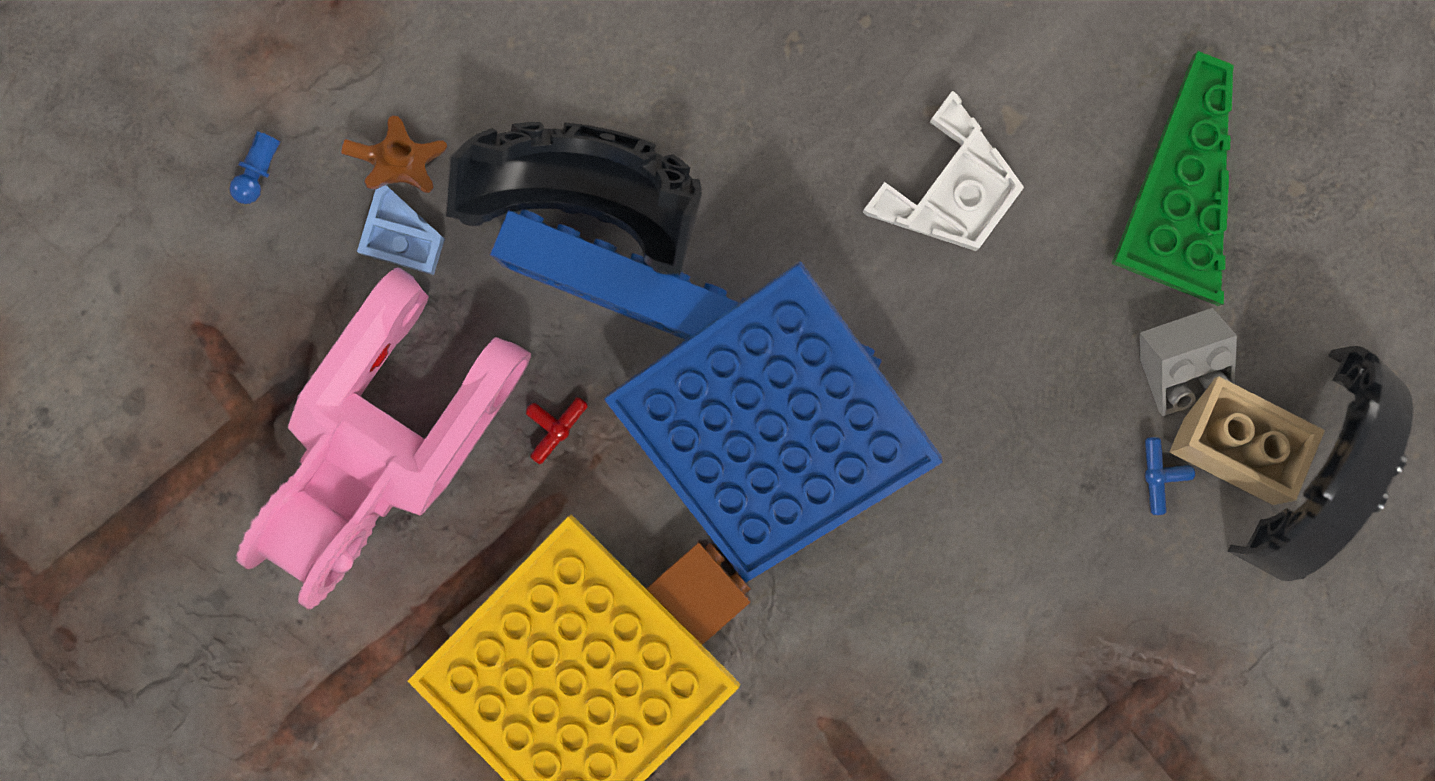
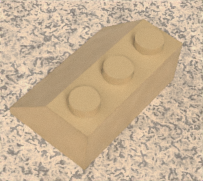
(1248, 442)

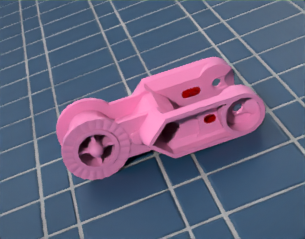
(361, 457)

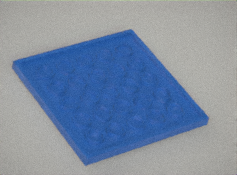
(774, 424)

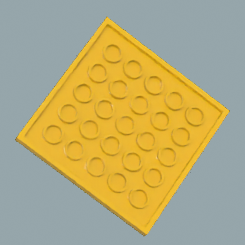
(573, 670)

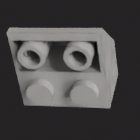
(1186, 358)

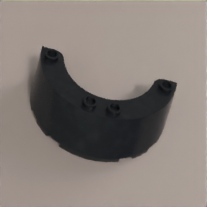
(579, 172)
(1350, 481)

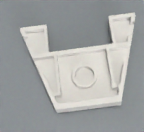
(965, 197)

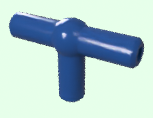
(1157, 476)

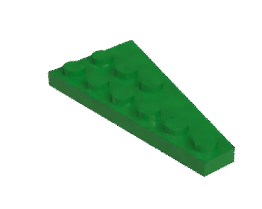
(1183, 201)

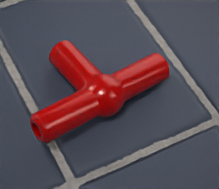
(557, 429)

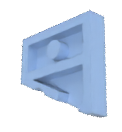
(399, 234)

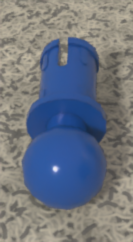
(246, 187)

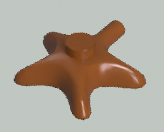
(396, 158)

